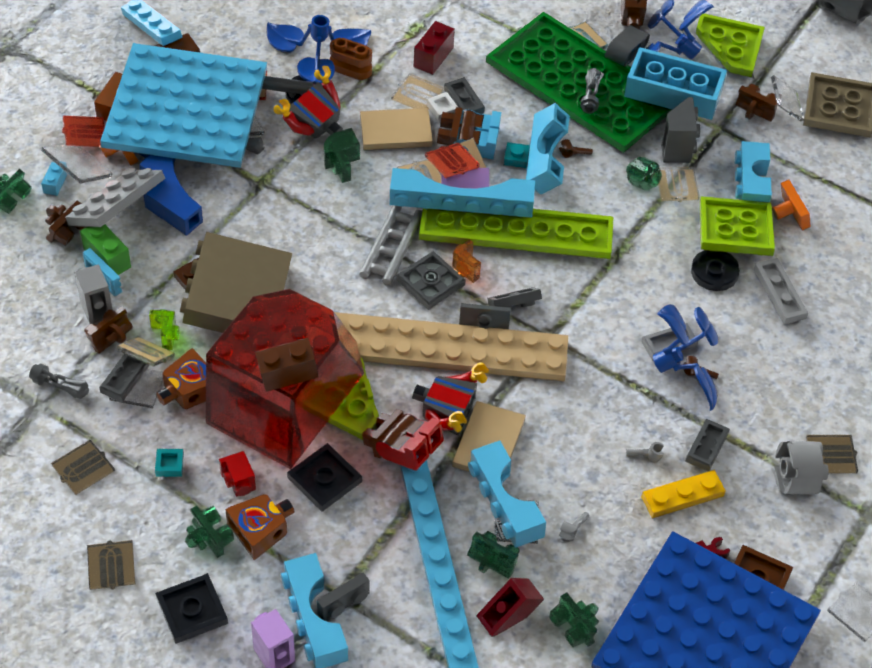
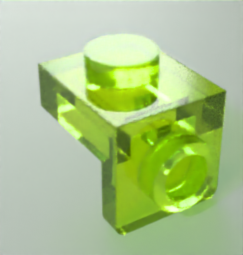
(166, 322)

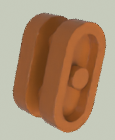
(351, 58)

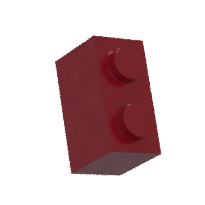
(434, 47)

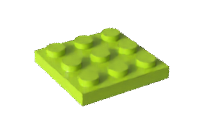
(736, 226)

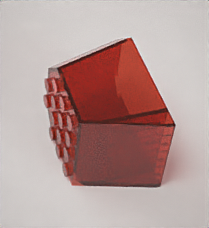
(290, 417)

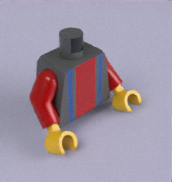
(315, 110)
(451, 398)

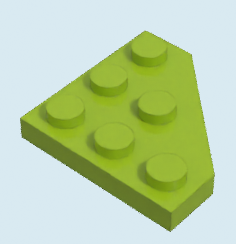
(732, 42)
(357, 409)

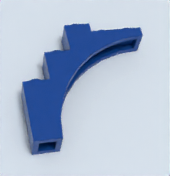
(168, 197)

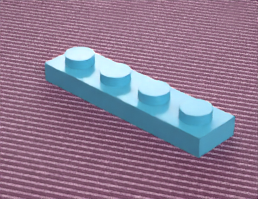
(151, 22)

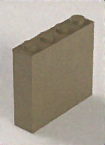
(228, 278)

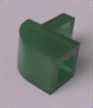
(339, 151)

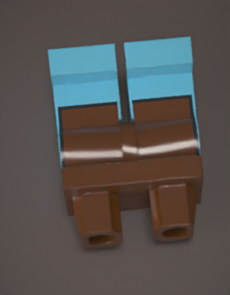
(469, 125)

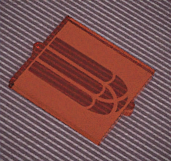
(83, 130)
(452, 160)

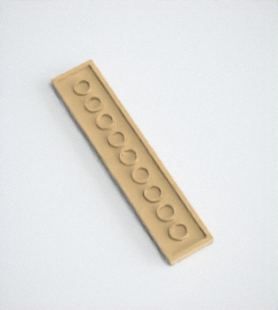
(458, 346)

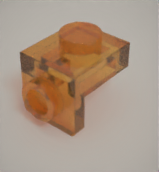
(465, 262)

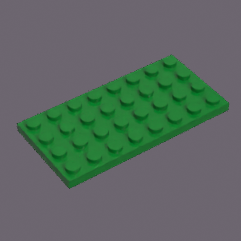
(553, 66)

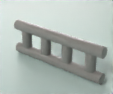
(396, 255)

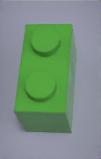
(107, 247)

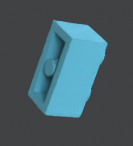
(53, 179)

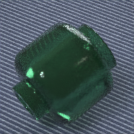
(644, 173)

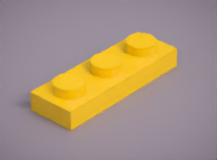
(683, 494)

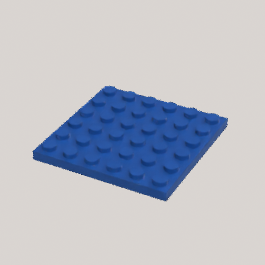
(705, 615)

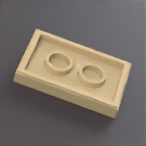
(396, 128)
(485, 427)

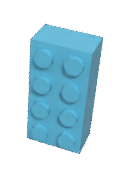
(671, 80)

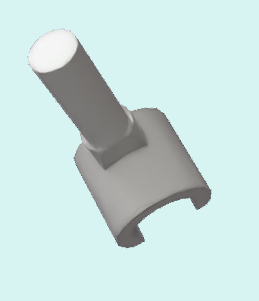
(651, 453)
(569, 531)

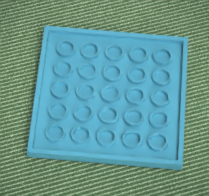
(185, 105)

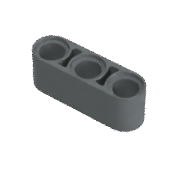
(626, 45)

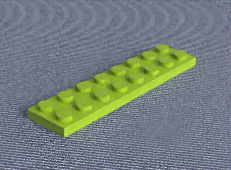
(544, 232)

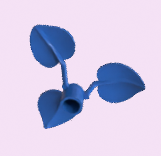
(287, 37)
(685, 43)
(672, 357)

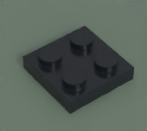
(324, 477)
(191, 608)

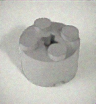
(800, 467)

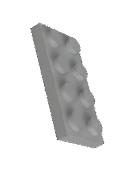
(115, 197)

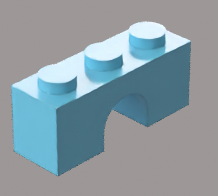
(752, 161)

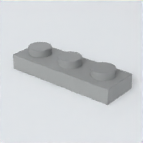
(780, 291)

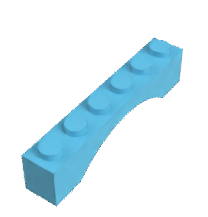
(508, 198)

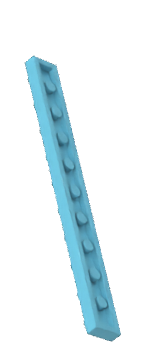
(439, 568)

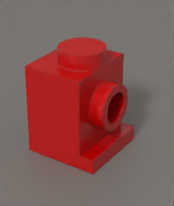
(238, 473)

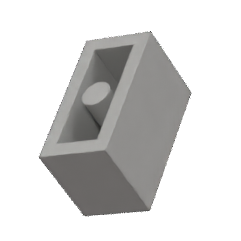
(93, 293)

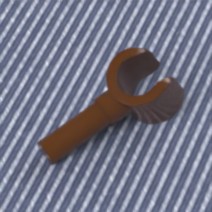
(568, 150)
(690, 372)

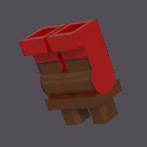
(403, 437)

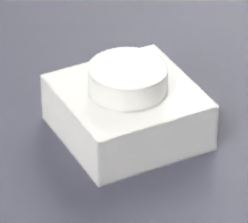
(440, 104)

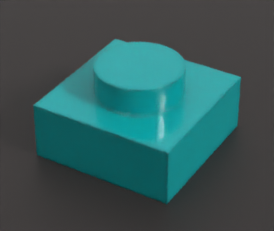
(516, 155)
(169, 463)

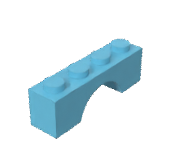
(548, 129)
(519, 519)
(324, 639)

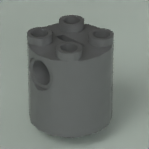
(850, 9)

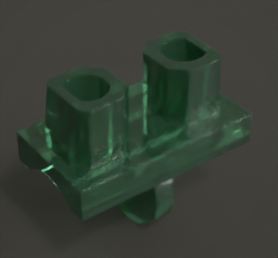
(8, 186)
(204, 531)
(493, 555)
(580, 618)

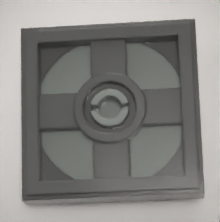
(430, 280)

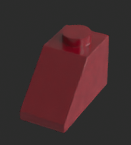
(510, 605)

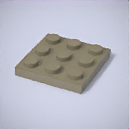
(839, 105)

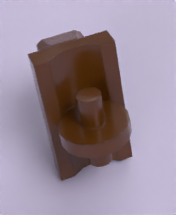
(756, 103)
(59, 229)
(109, 330)

